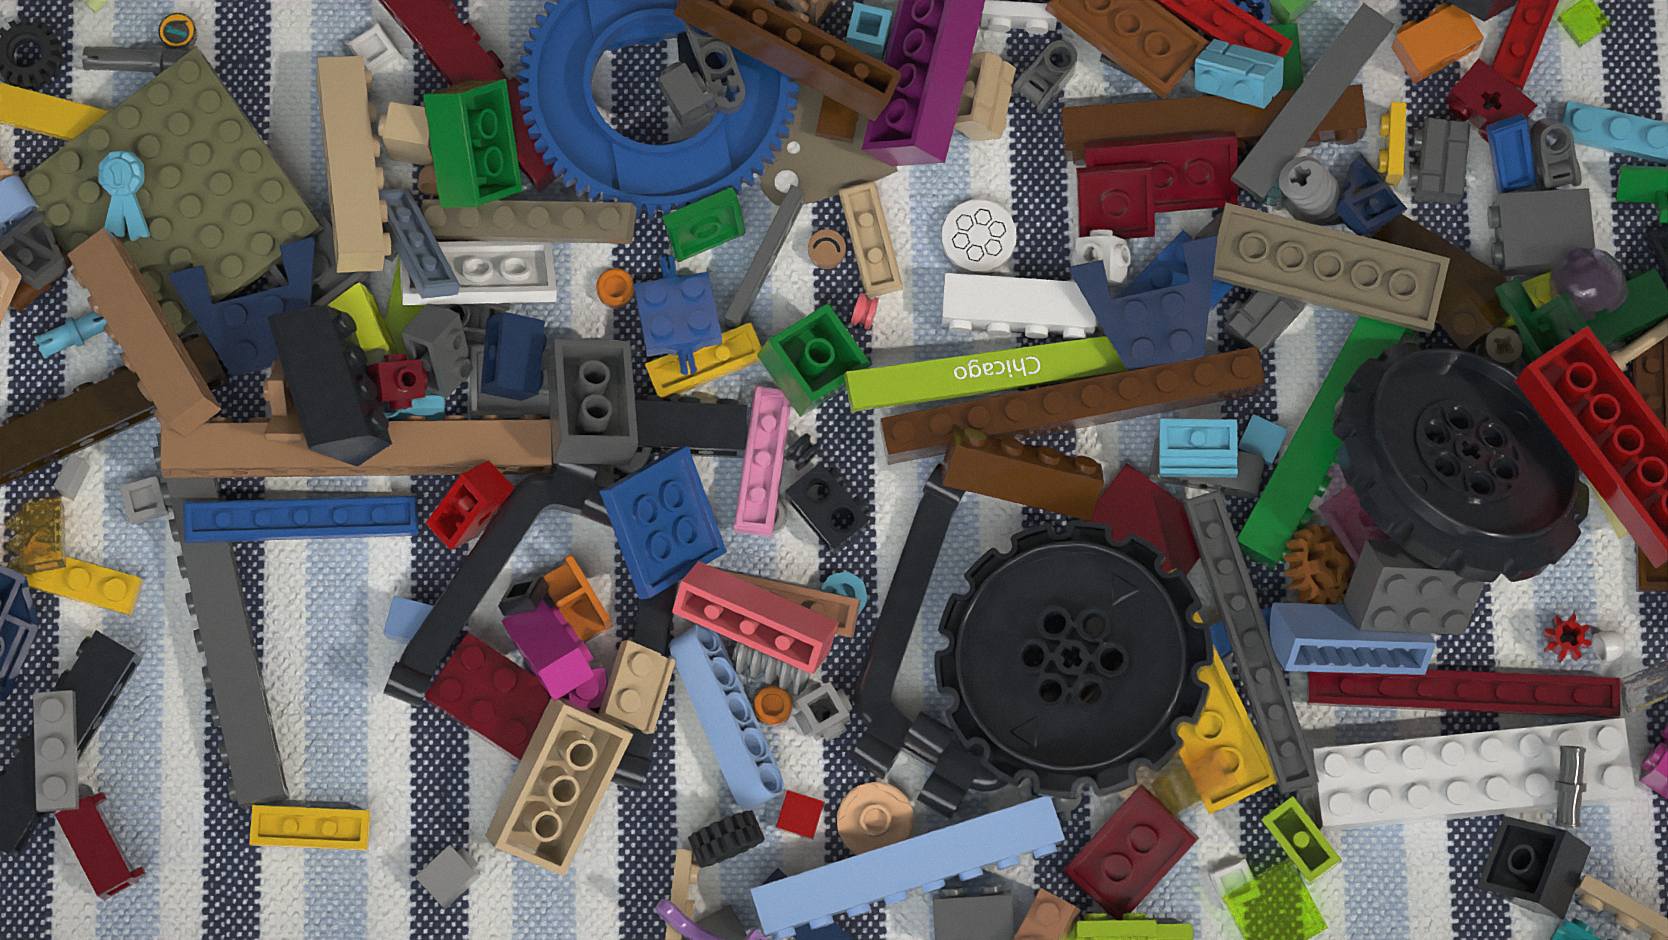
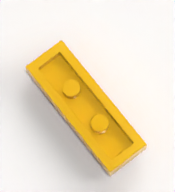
(735, 353)
(90, 585)
(310, 828)

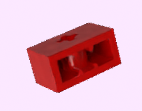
(469, 505)

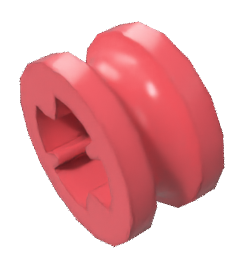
(864, 311)

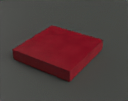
(1116, 200)

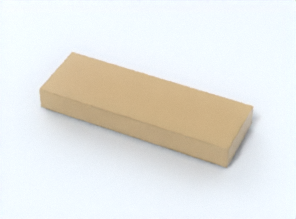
(870, 239)

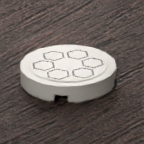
(978, 236)

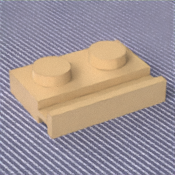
(637, 687)

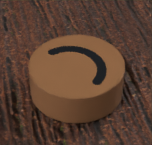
(826, 249)

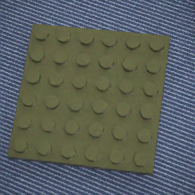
(206, 193)

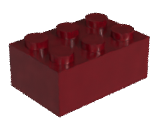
(490, 697)

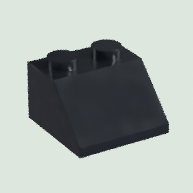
(1534, 866)

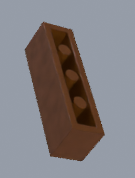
(1022, 473)

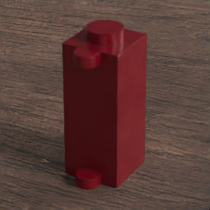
(98, 847)

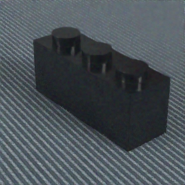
(704, 427)

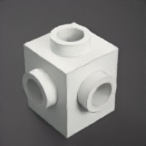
(1109, 248)

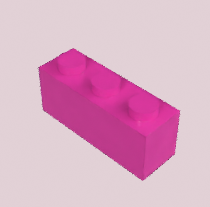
(550, 648)

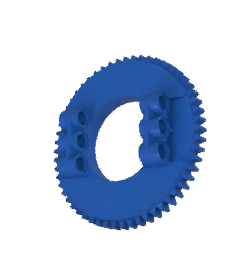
(616, 167)

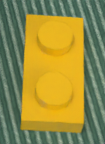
(1391, 159)

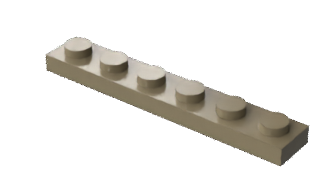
(533, 221)

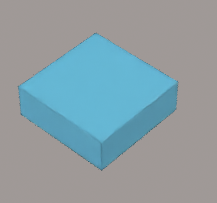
(1262, 439)

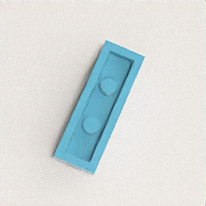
(1617, 132)

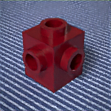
(399, 381)

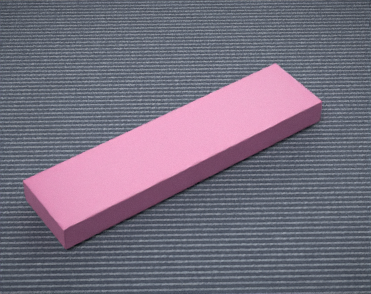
(763, 462)

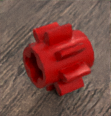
(1566, 648)

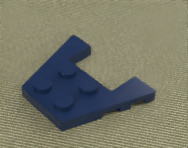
(1157, 323)
(240, 325)

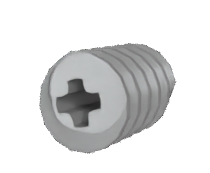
(1310, 188)
(760, 662)

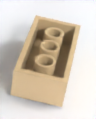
(558, 785)

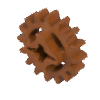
(1318, 566)

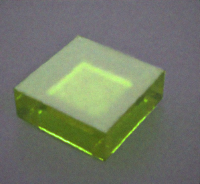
(1584, 22)

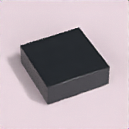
(523, 596)

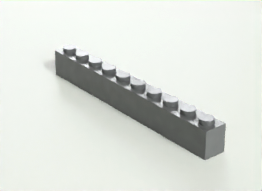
(229, 651)

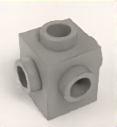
(823, 697)

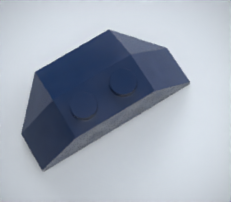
(17, 626)

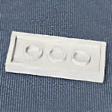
(492, 273)

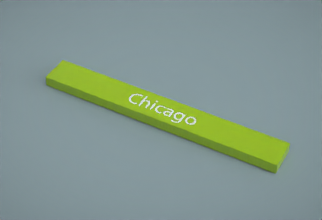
(981, 373)

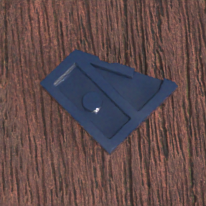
(1366, 199)

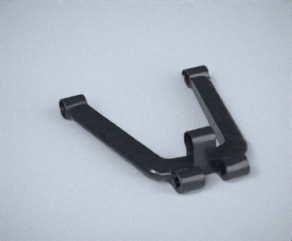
(569, 491)
(926, 737)

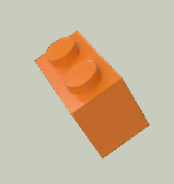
(1436, 41)

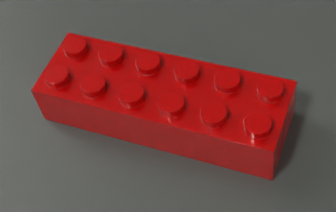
(1606, 433)

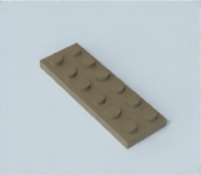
(1329, 268)

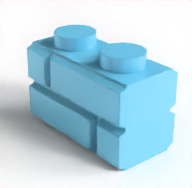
(1239, 73)

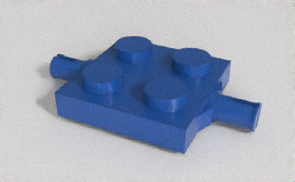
(678, 314)

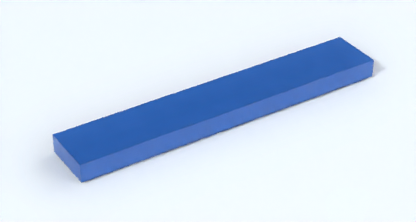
(300, 519)

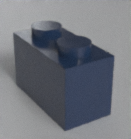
(513, 356)

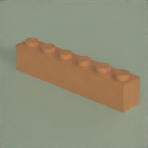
(143, 333)

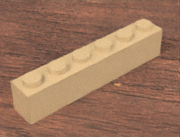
(350, 164)

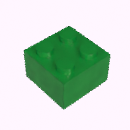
(812, 359)

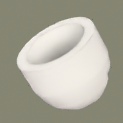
(1608, 645)

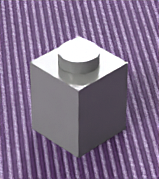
(449, 875)

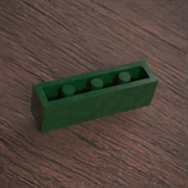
(1643, 307)

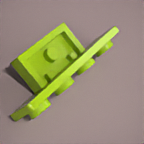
(1132, 927)

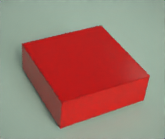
(800, 815)

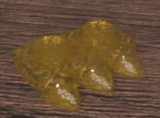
(40, 537)

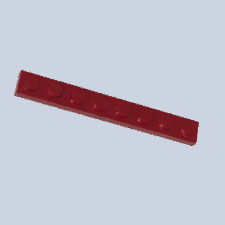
(1469, 692)

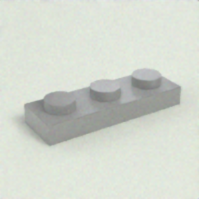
(55, 751)

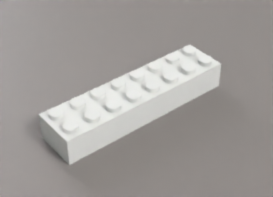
(1466, 774)

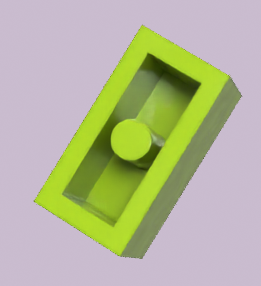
(1301, 840)

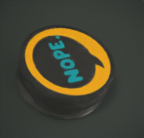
(177, 31)

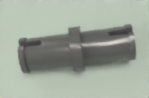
(1570, 786)

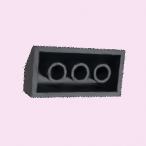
(330, 383)

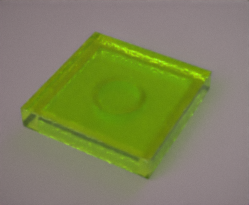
(1274, 906)

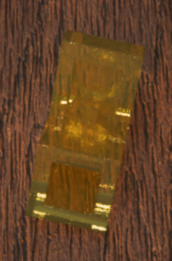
(1194, 783)

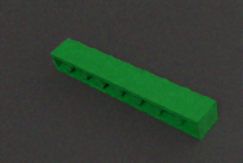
(1310, 452)

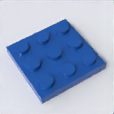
(663, 521)

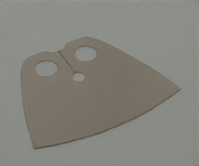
(821, 163)

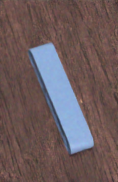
(726, 716)

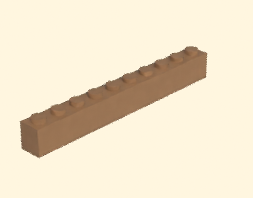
(417, 448)

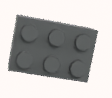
(592, 402)
(1405, 594)

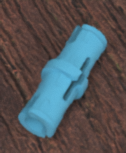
(70, 333)

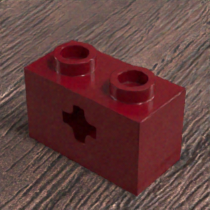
(1485, 86)

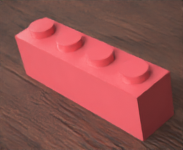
(755, 617)

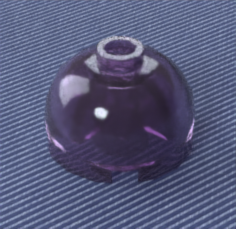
(1591, 281)

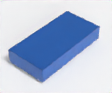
(1511, 154)

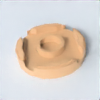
(875, 829)

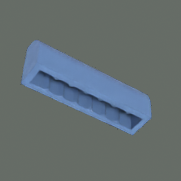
(1329, 641)

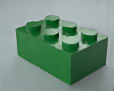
(472, 143)

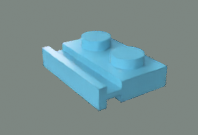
(1198, 448)

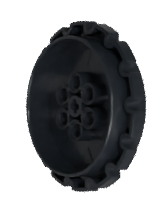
(1458, 463)
(1140, 703)

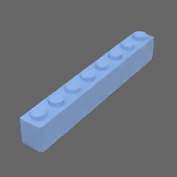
(906, 866)

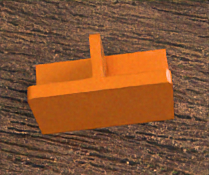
(577, 600)

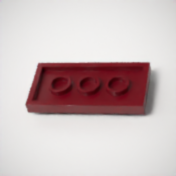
(1187, 169)

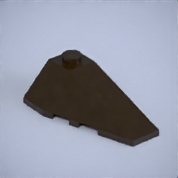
(1468, 299)

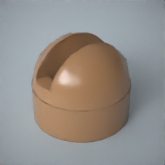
(427, 181)

